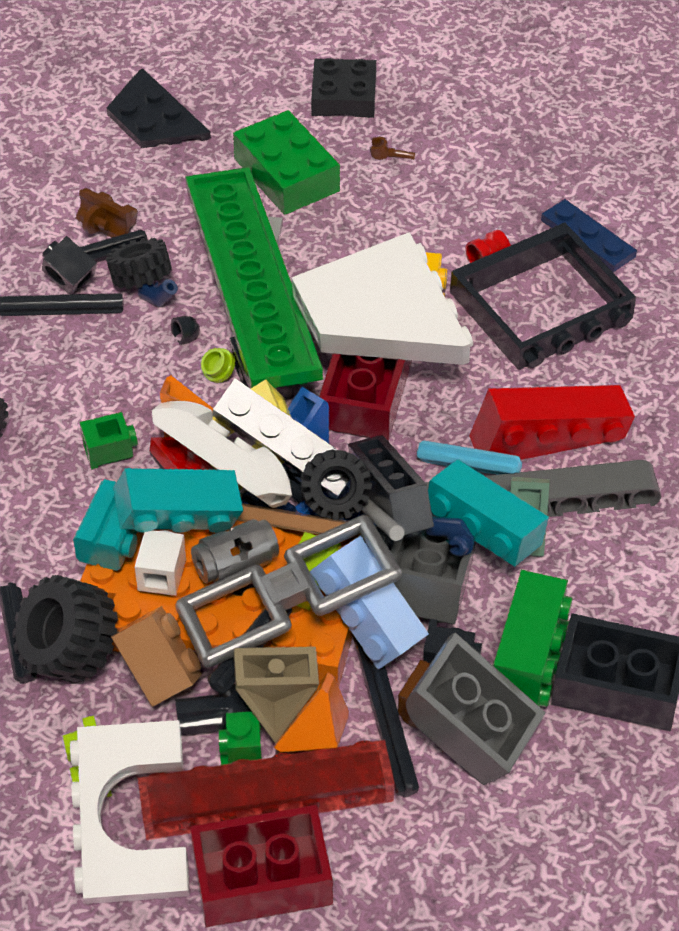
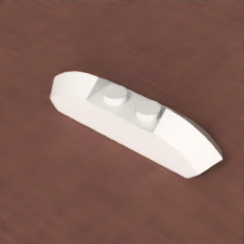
(254, 468)

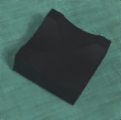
(343, 87)

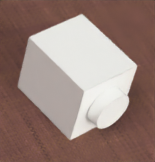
(160, 562)

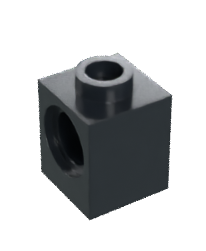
(68, 265)

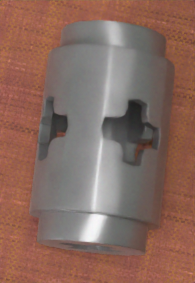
(256, 546)

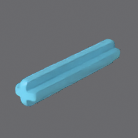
(477, 459)

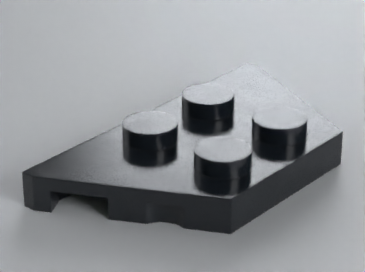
(153, 114)

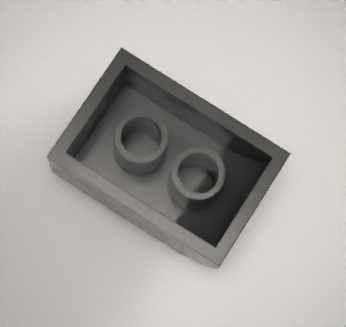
(431, 576)
(473, 711)

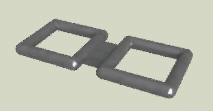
(286, 589)

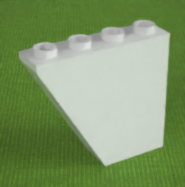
(382, 306)

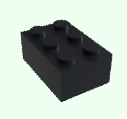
(618, 672)

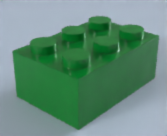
(287, 162)
(534, 634)

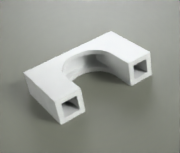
(105, 758)

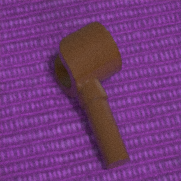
(381, 151)

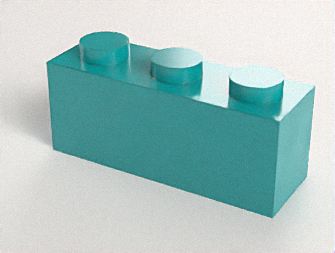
(177, 499)
(490, 512)

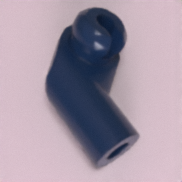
(456, 532)

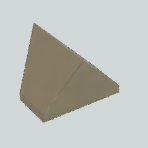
(276, 683)

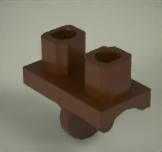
(102, 214)

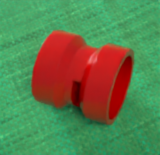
(493, 242)

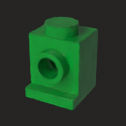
(107, 439)
(240, 738)

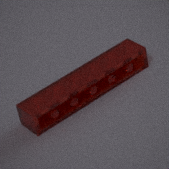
(322, 777)

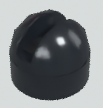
(188, 326)

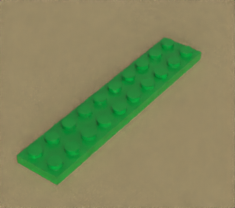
(253, 279)

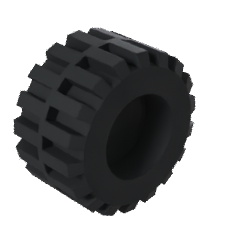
(65, 629)

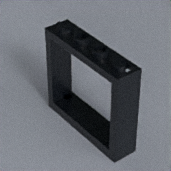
(529, 254)

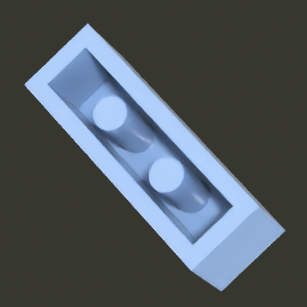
(379, 620)

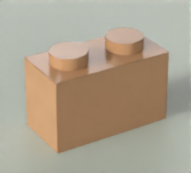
(158, 655)

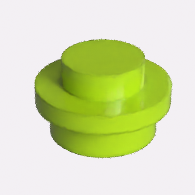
(217, 364)

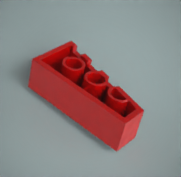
(550, 419)

